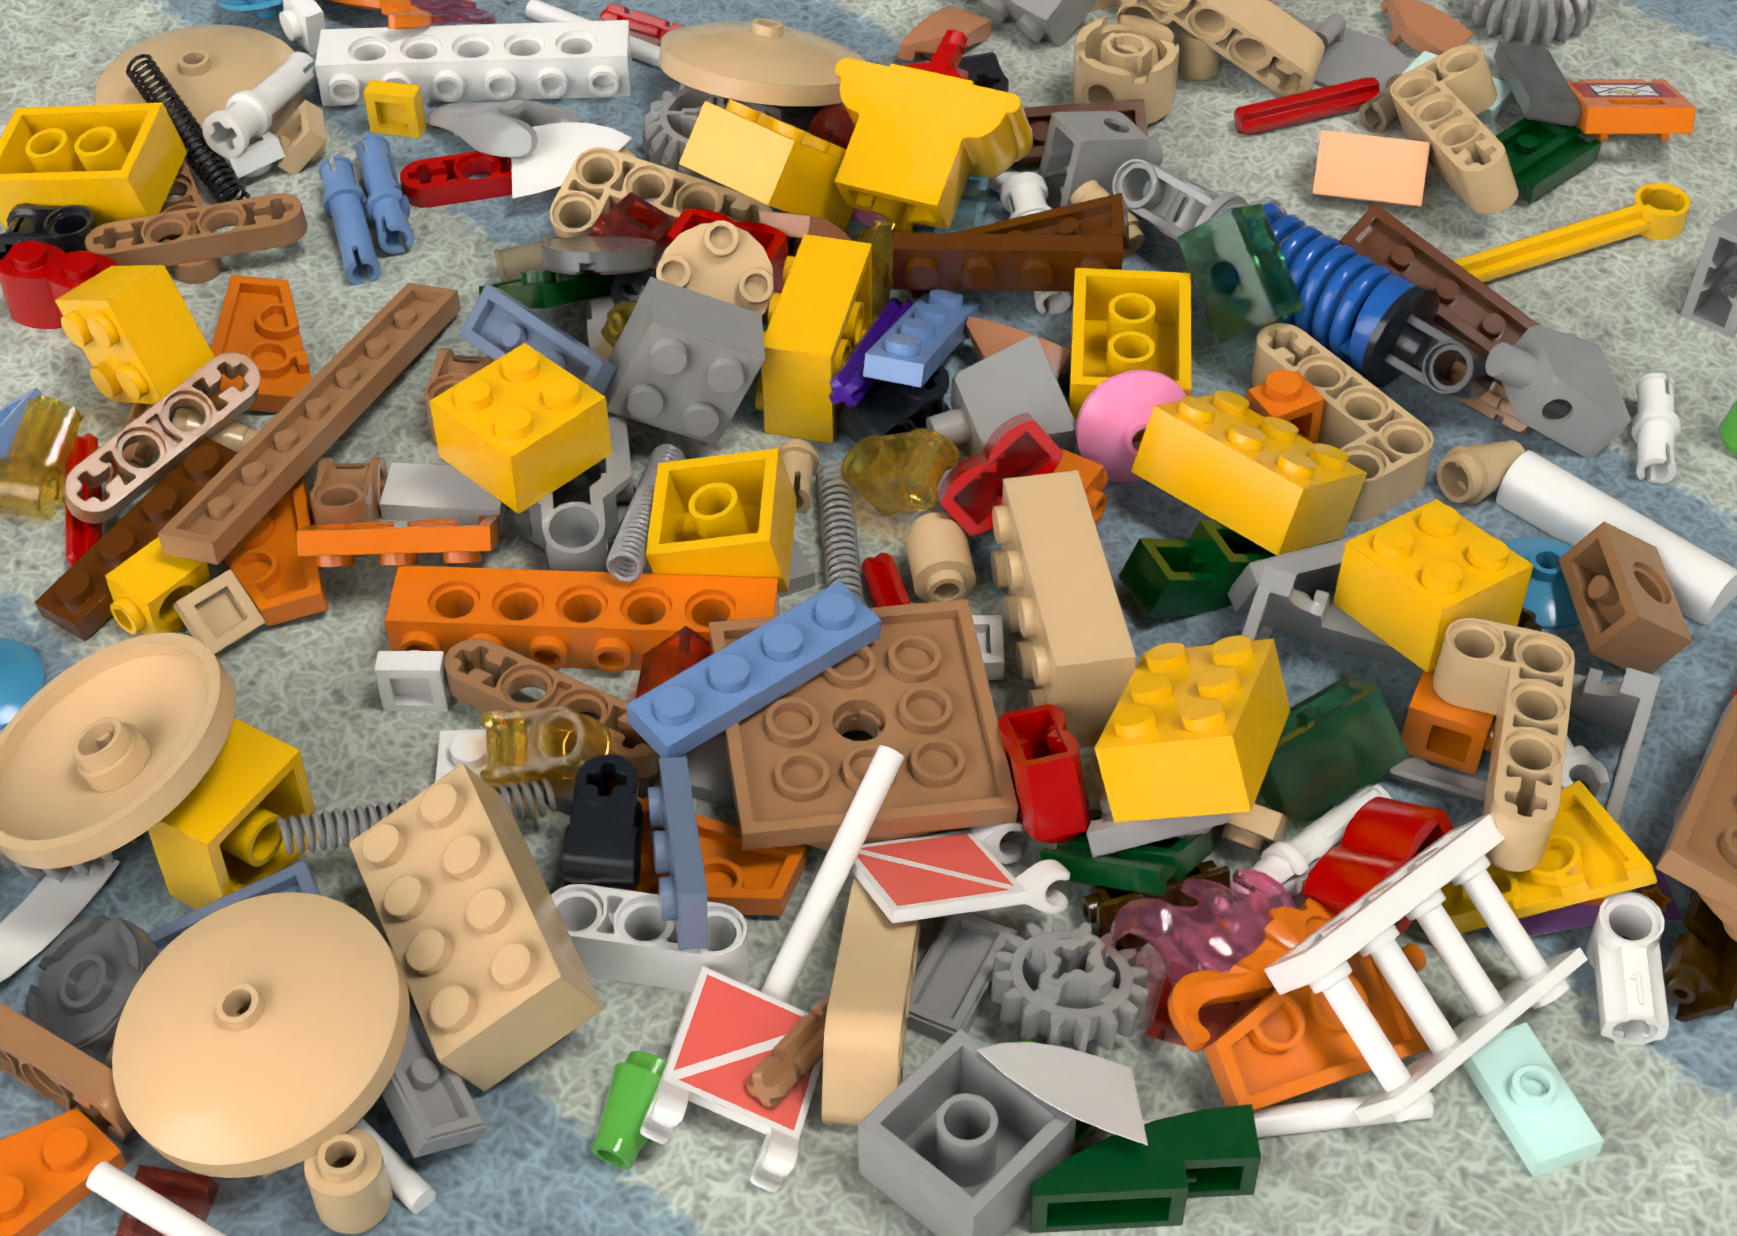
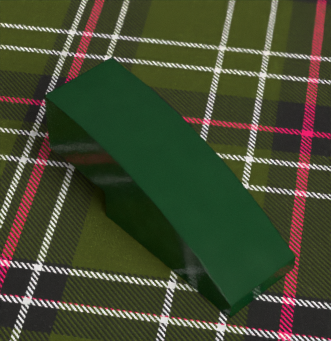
(1189, 573)
(1148, 1185)

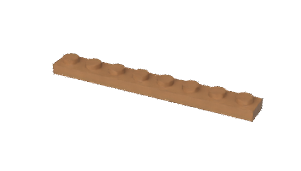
(308, 425)

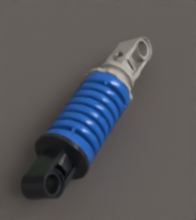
(1348, 300)

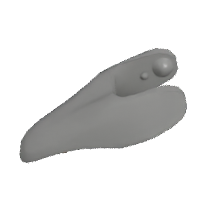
(499, 126)

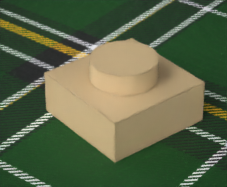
(302, 138)
(219, 612)
(1256, 826)

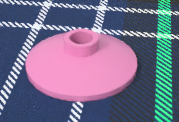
(1116, 414)

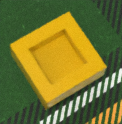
(395, 109)

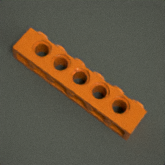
(565, 615)

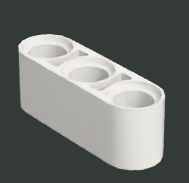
(619, 921)

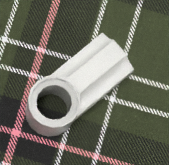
(1629, 971)

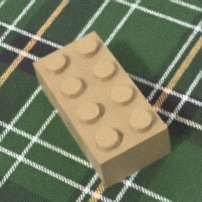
(1061, 601)
(474, 928)

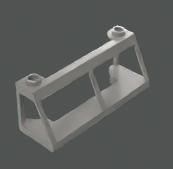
(1611, 704)

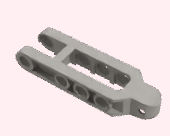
(575, 530)

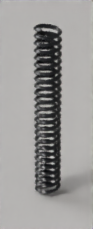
(219, 161)

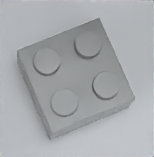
(684, 361)
(962, 1143)

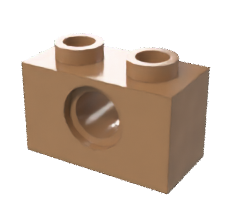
(1624, 600)

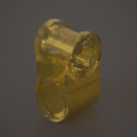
(900, 469)
(532, 744)

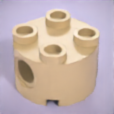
(1126, 64)
(720, 264)

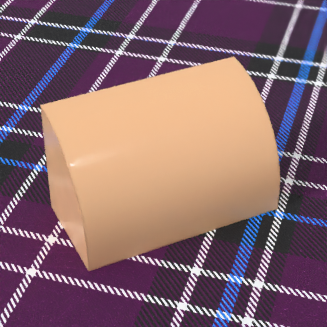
(1371, 168)

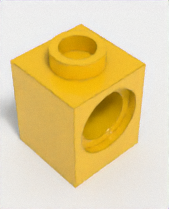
(149, 586)

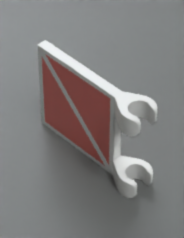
(955, 875)
(714, 1054)

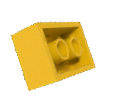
(92, 156)
(768, 161)
(1128, 324)
(812, 333)
(1249, 471)
(1194, 730)

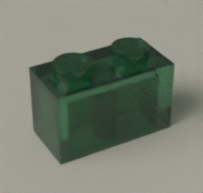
(1330, 748)

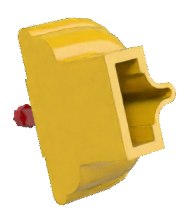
(924, 135)

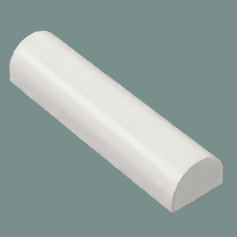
(1573, 508)

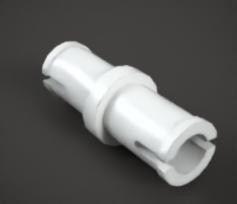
(1656, 428)

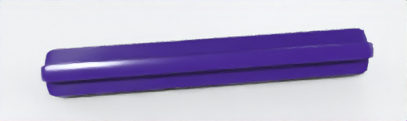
(848, 381)

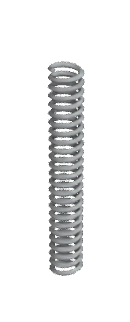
(838, 511)
(628, 551)
(354, 817)

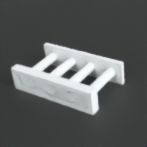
(1371, 930)

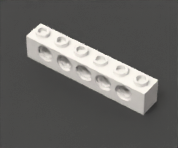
(479, 61)

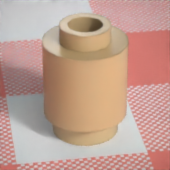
(939, 558)
(349, 1182)

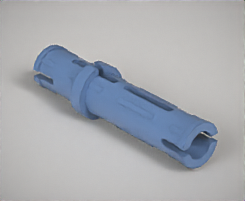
(385, 199)
(346, 206)

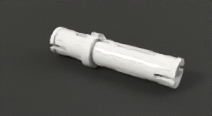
(1293, 860)

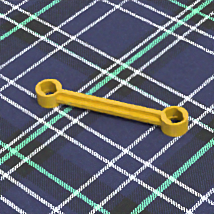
(1656, 213)

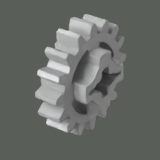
(1069, 986)

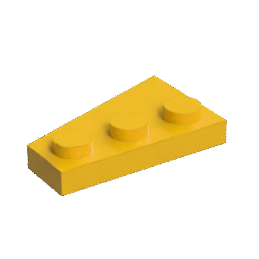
(1581, 862)

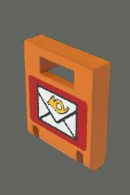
(1632, 108)

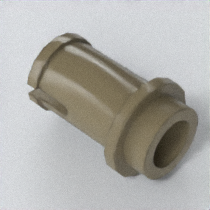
(1380, 110)
(520, 258)

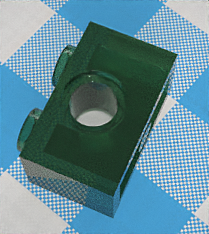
(1265, 288)

